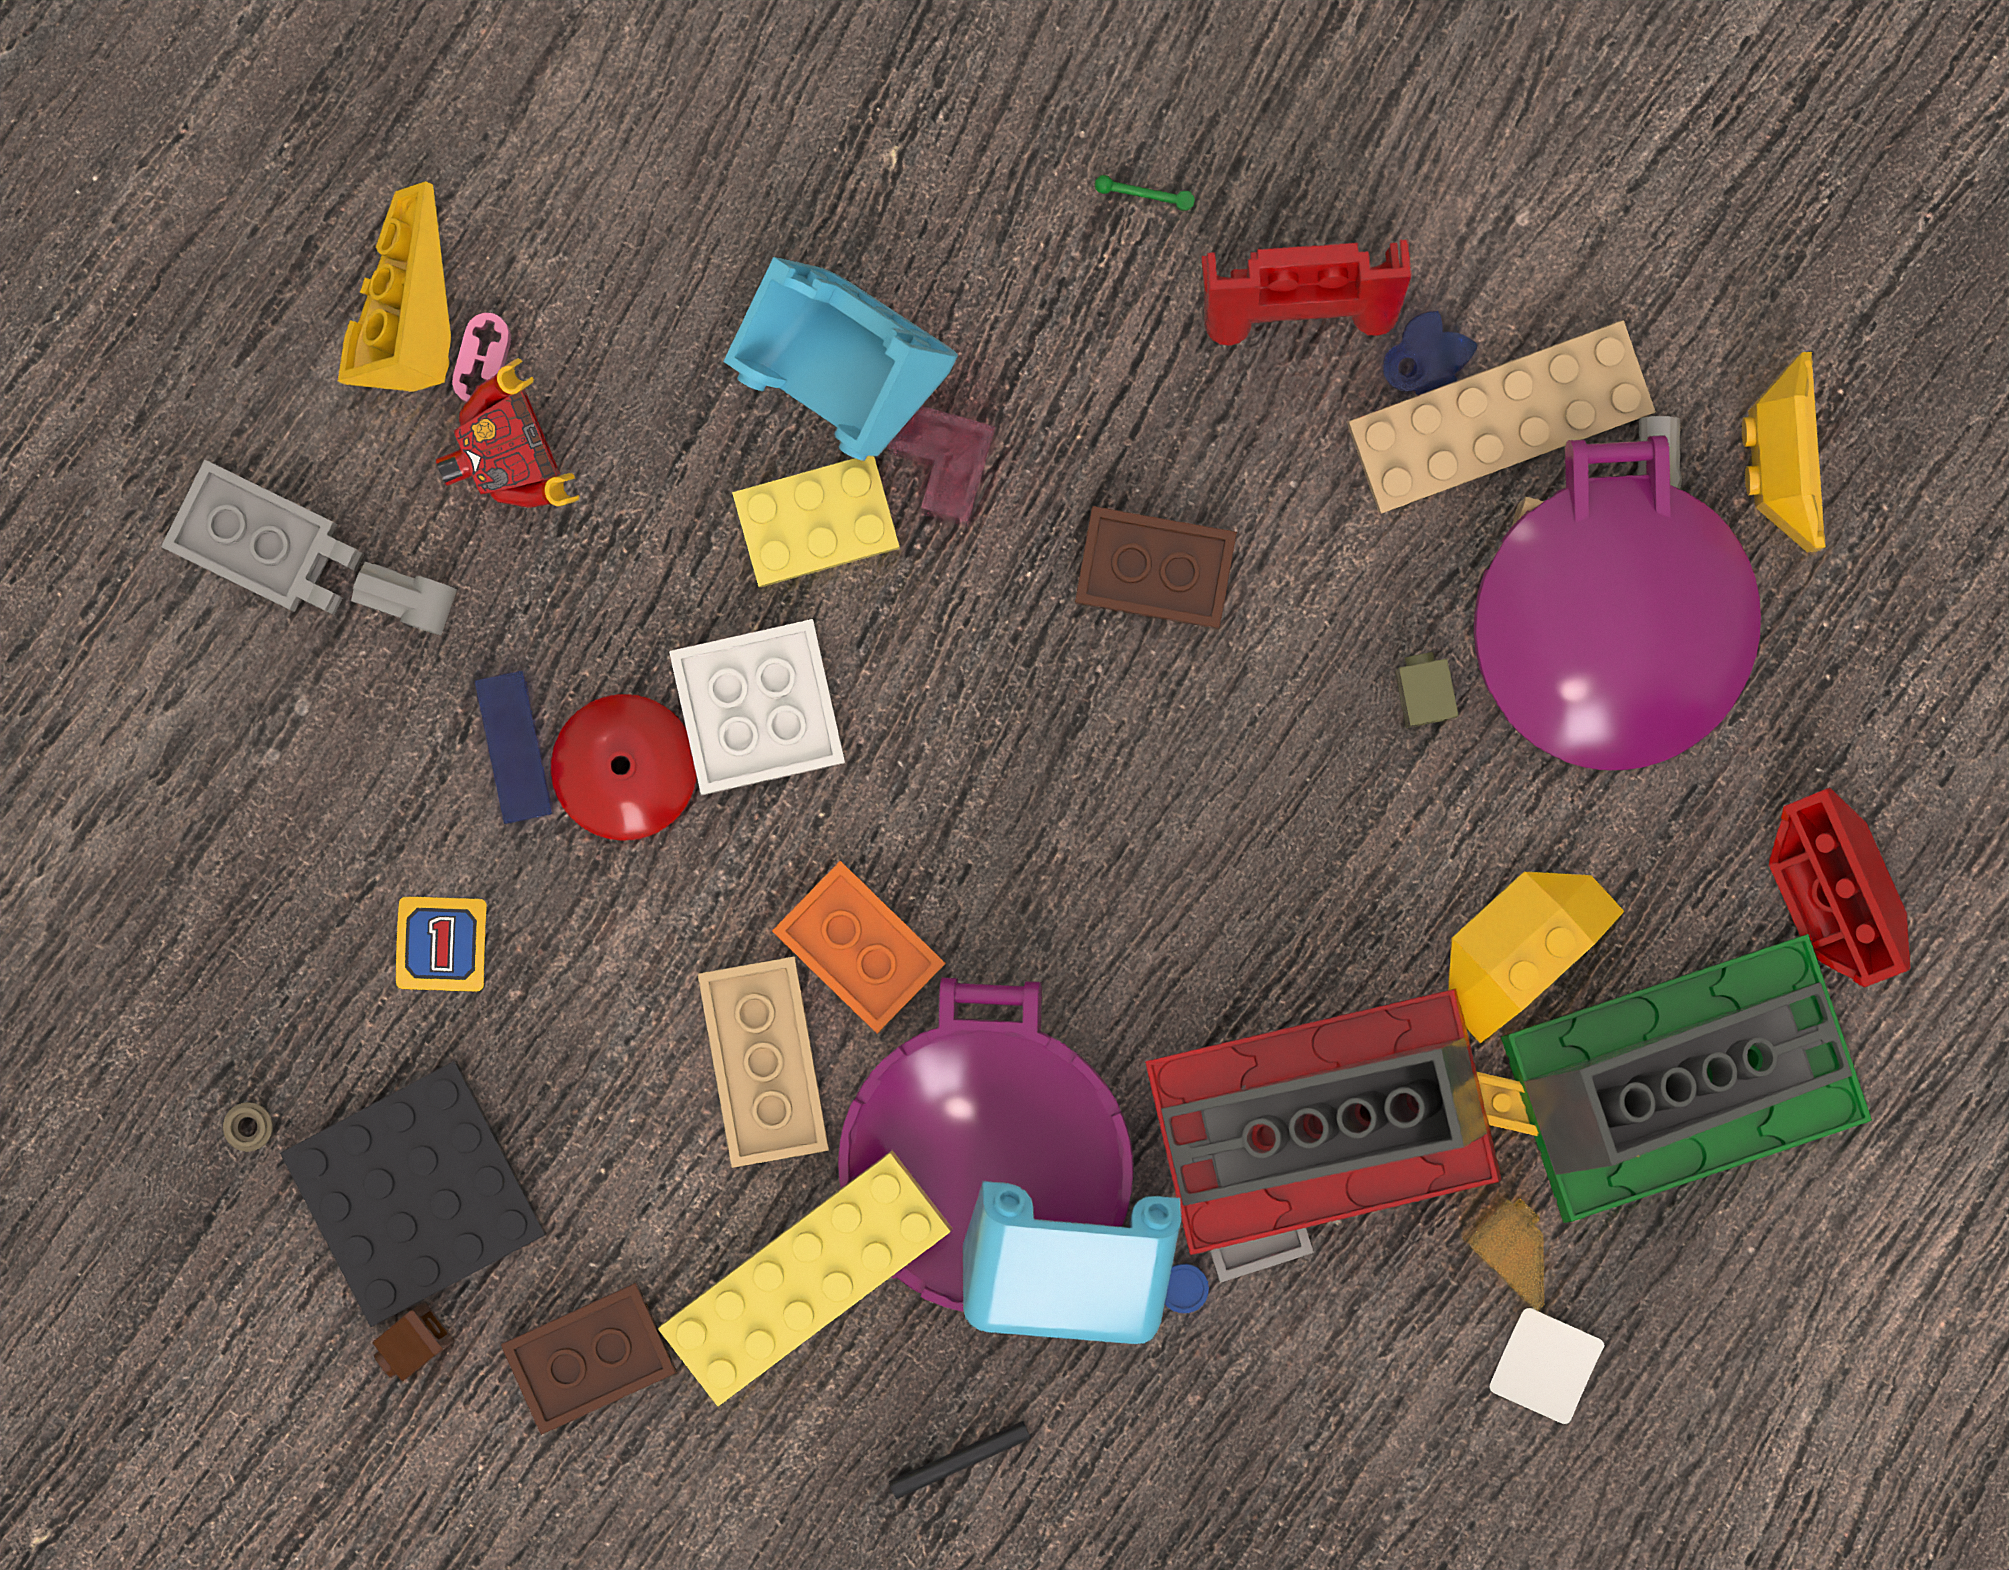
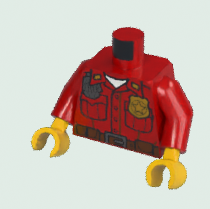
(505, 446)

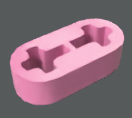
(471, 348)

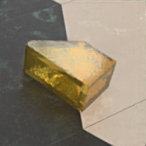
(1512, 1248)

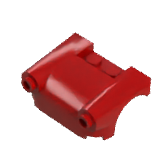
(1303, 286)

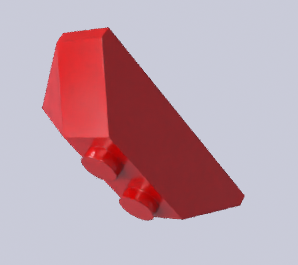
(1840, 889)

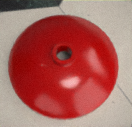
(659, 772)

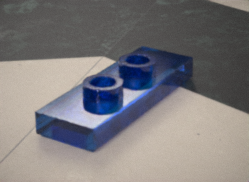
(514, 747)

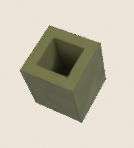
(1426, 690)

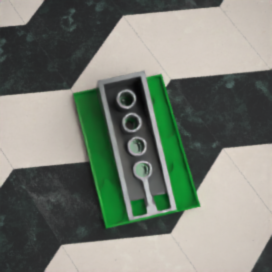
(1686, 1078)

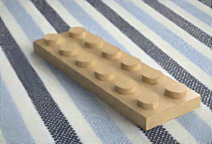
(1501, 416)

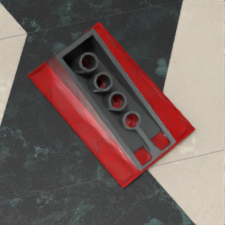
(1300, 1133)

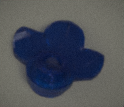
(1434, 353)

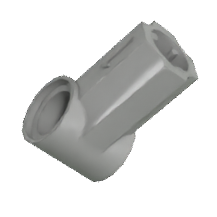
(414, 600)

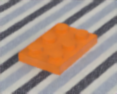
(858, 947)

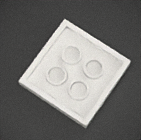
(757, 707)

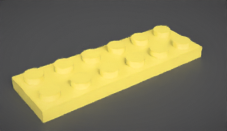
(805, 1278)

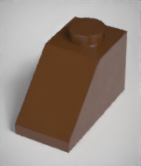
(411, 1342)

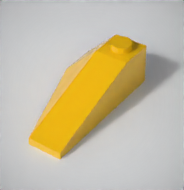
(405, 318)

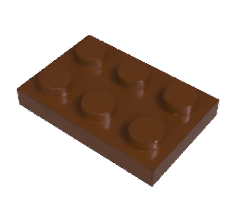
(1155, 567)
(588, 1358)

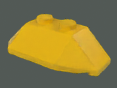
(1786, 455)
(1525, 944)

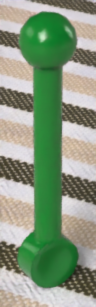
(1183, 200)

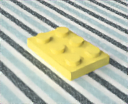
(815, 520)

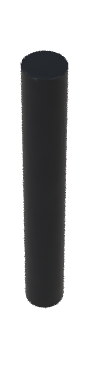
(959, 1460)

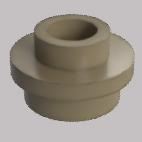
(233, 1131)

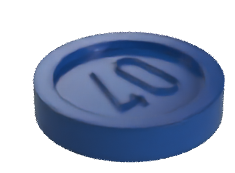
(1186, 1289)

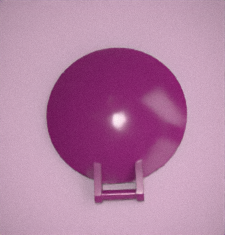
(1617, 615)
(990, 1108)

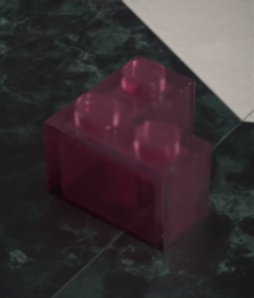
(959, 457)

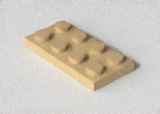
(763, 1062)

